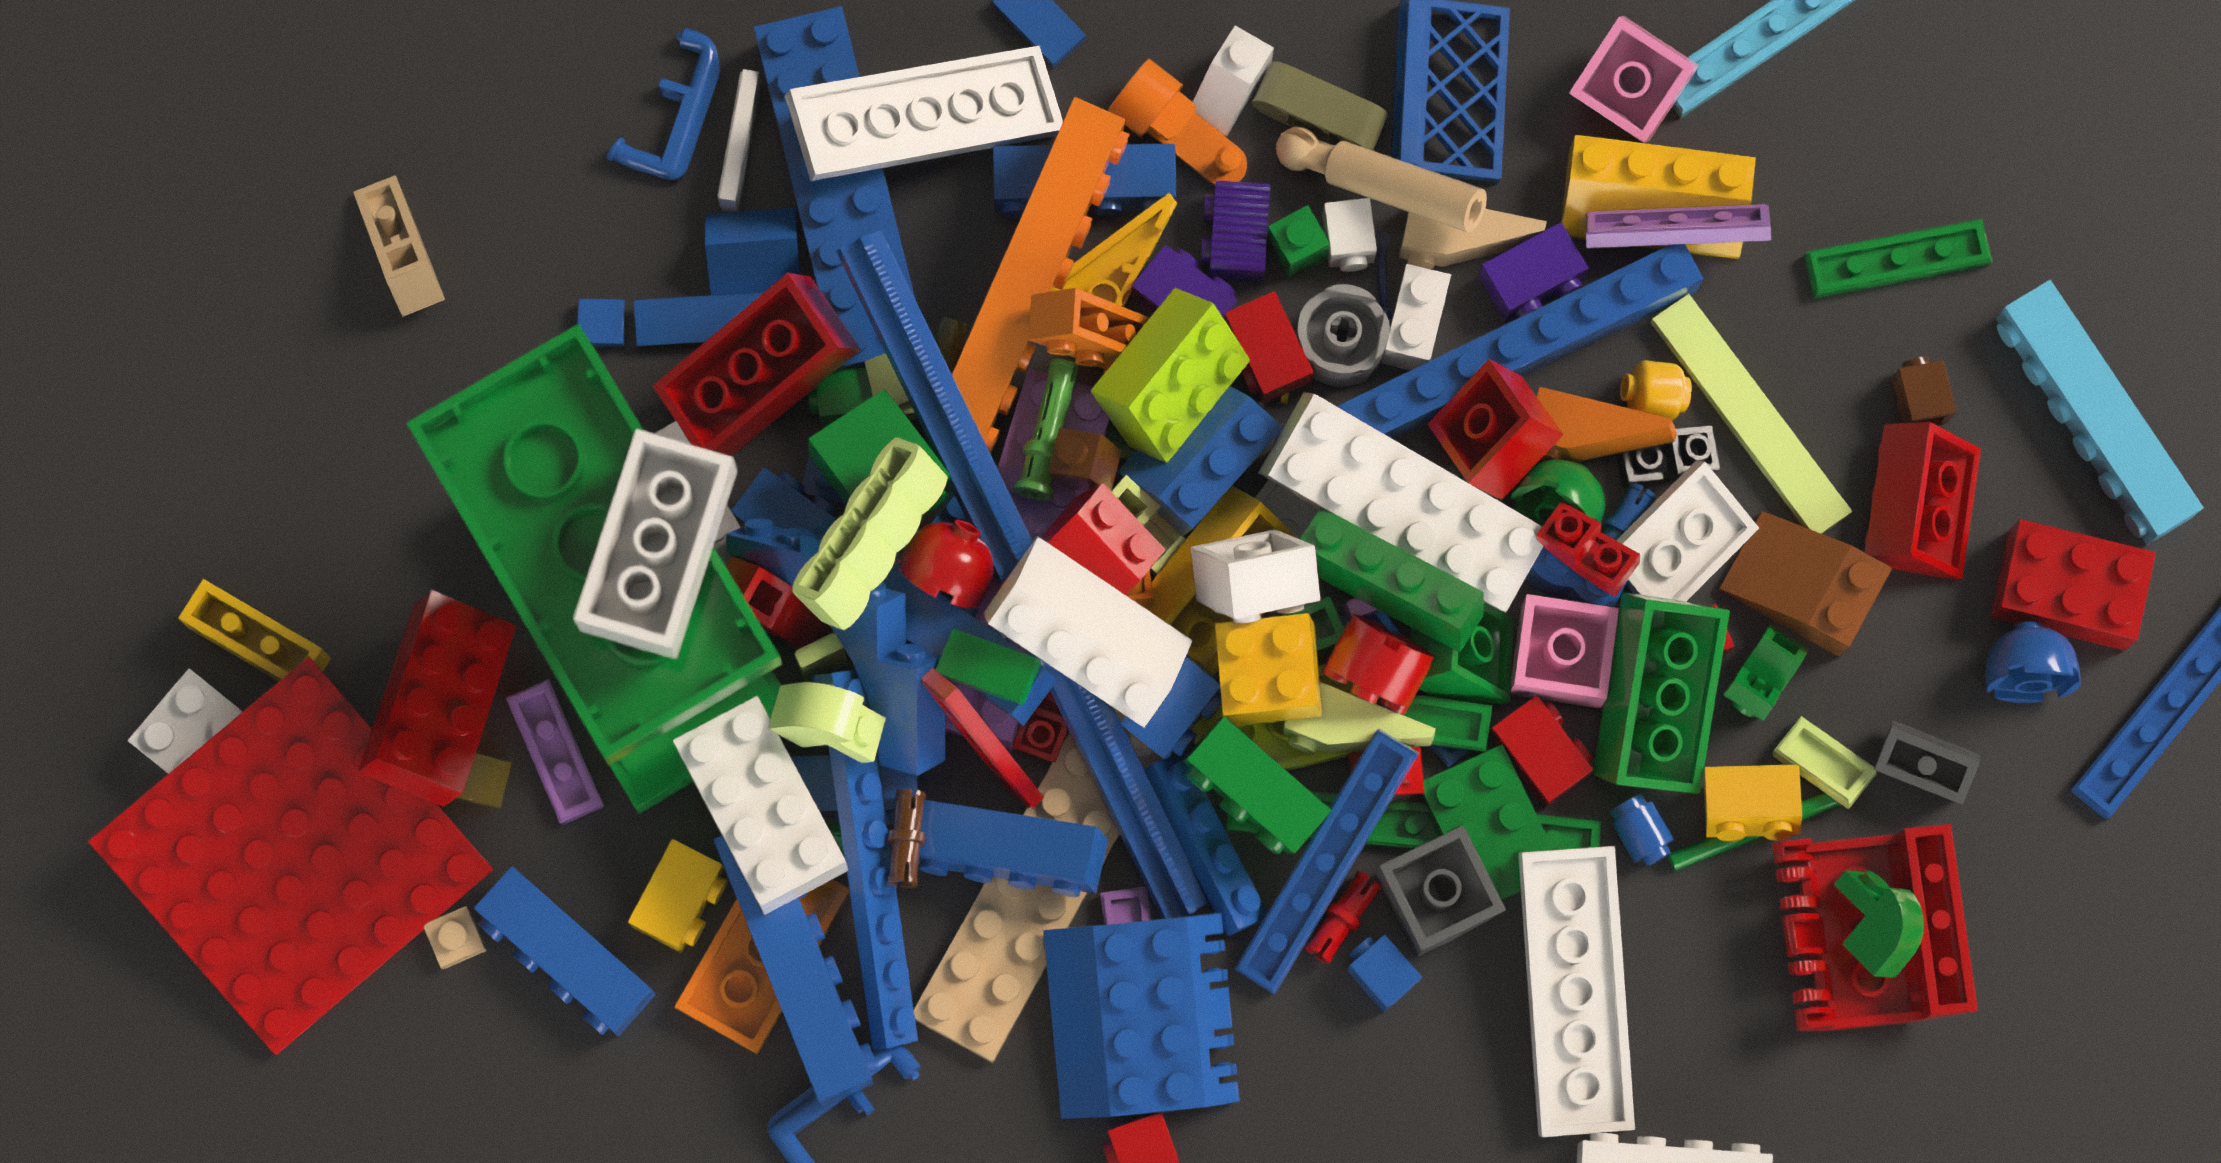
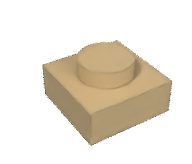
(454, 937)

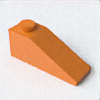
(1600, 428)

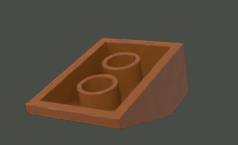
(1806, 582)

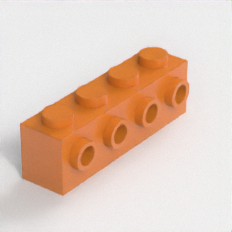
(1082, 326)

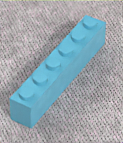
(2097, 413)

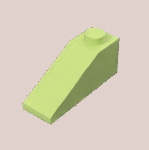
(1350, 725)

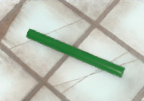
(1713, 846)

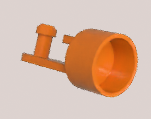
(1156, 107)

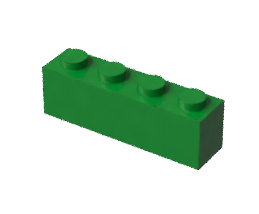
(1394, 580)

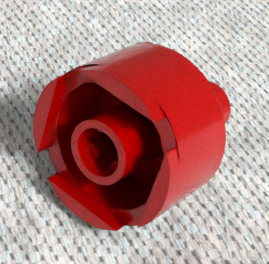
(1378, 663)

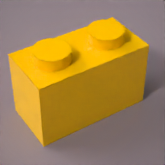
(1752, 802)
(678, 896)

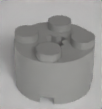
(1367, 335)

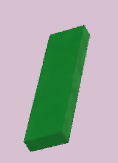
(1897, 258)

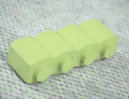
(865, 540)

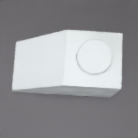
(1232, 79)

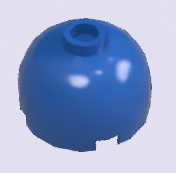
(2031, 663)

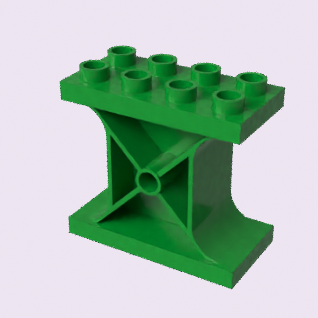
(534, 478)

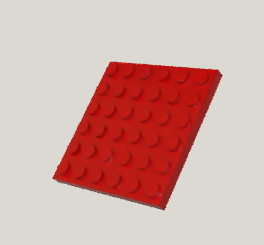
(286, 860)

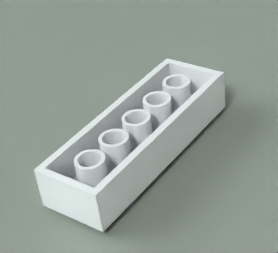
(1403, 499)

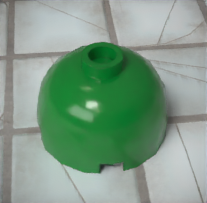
(1554, 482)

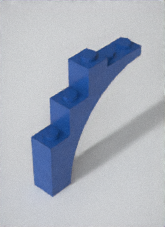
(875, 643)

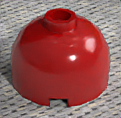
(949, 560)

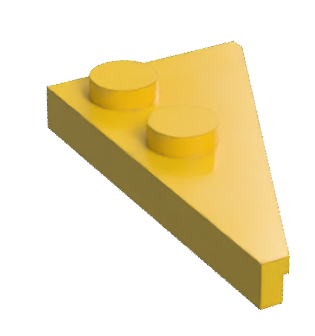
(1120, 259)

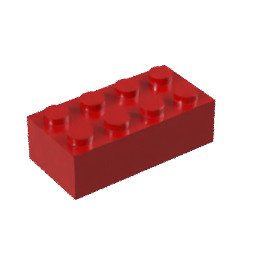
(757, 366)
(437, 698)

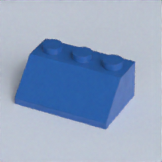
(1206, 462)

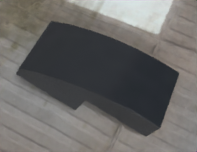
(1671, 459)

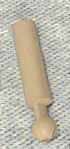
(1384, 179)

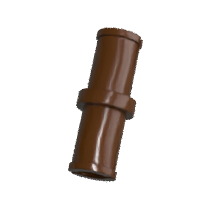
(906, 838)

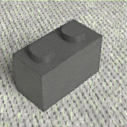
(1927, 762)

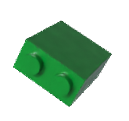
(853, 442)

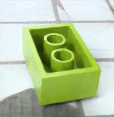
(1170, 375)

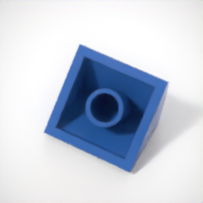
(751, 249)

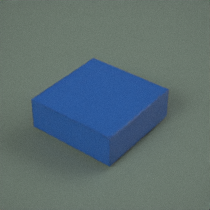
(603, 321)

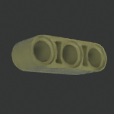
(1319, 106)

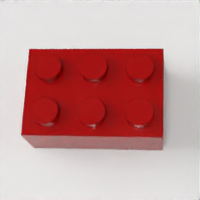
(2073, 584)

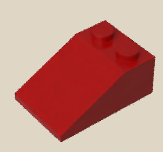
(1104, 538)

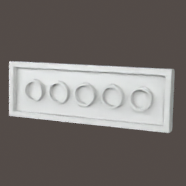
(924, 112)
(1576, 991)

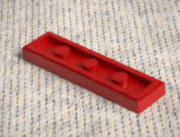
(981, 738)

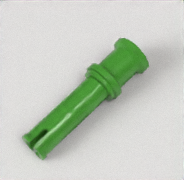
(1035, 480)

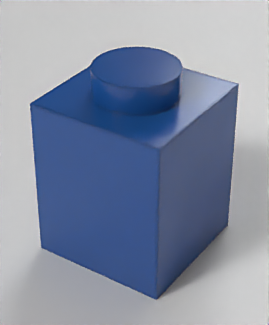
(1382, 971)

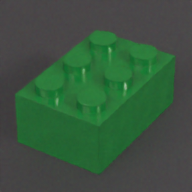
(1254, 787)

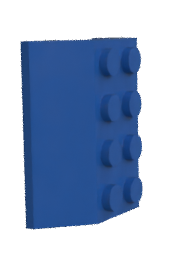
(1138, 1017)

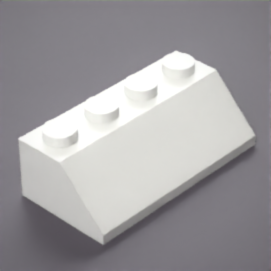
(1089, 631)

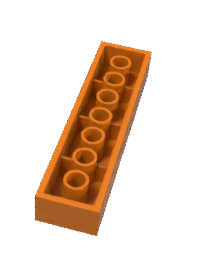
(1037, 260)

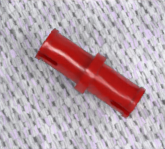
(1343, 917)

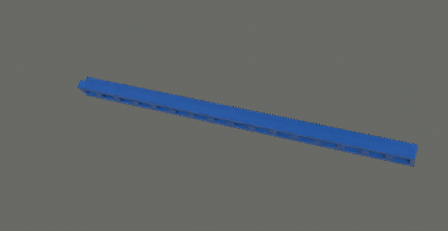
(994, 514)

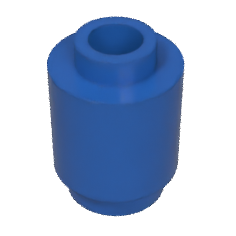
(1641, 830)

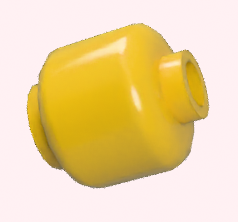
(1656, 389)

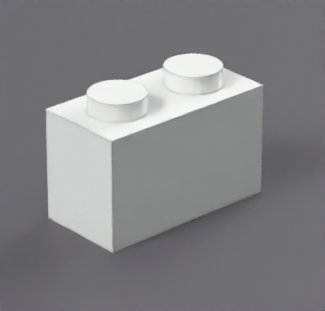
(1416, 317)

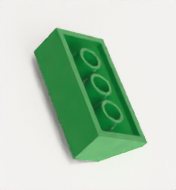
(1661, 693)

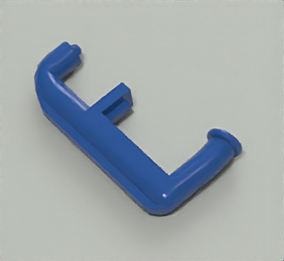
(690, 118)
(807, 1108)

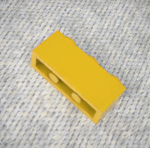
(248, 632)

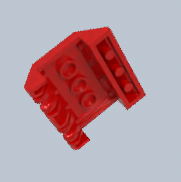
(1845, 993)

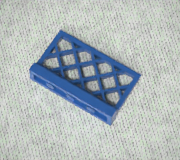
(1411, 80)

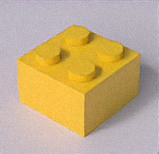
(1269, 670)

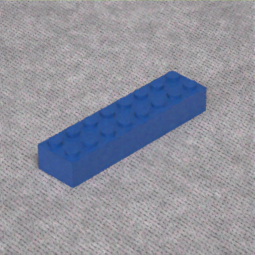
(837, 208)

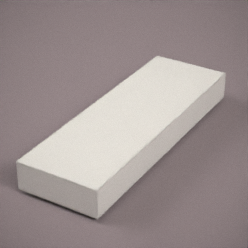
(739, 141)

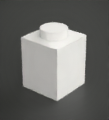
(1350, 234)

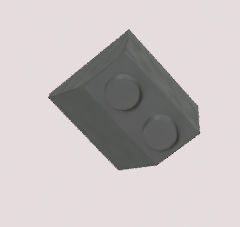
(1439, 891)

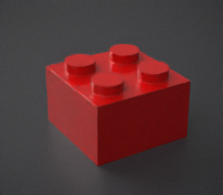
(1495, 429)

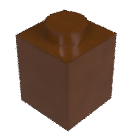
(1923, 392)
(1083, 460)

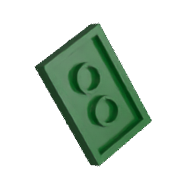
(1494, 810)

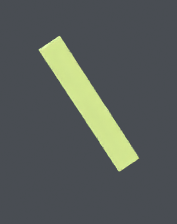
(1750, 416)

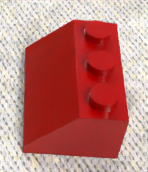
(1923, 500)

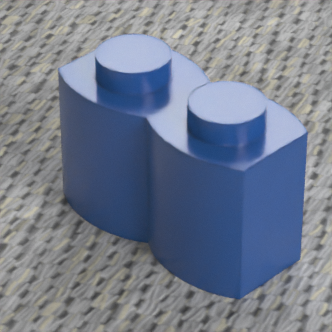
(1560, 581)

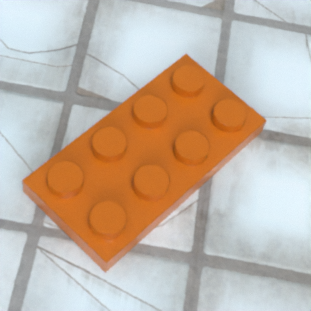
(731, 983)

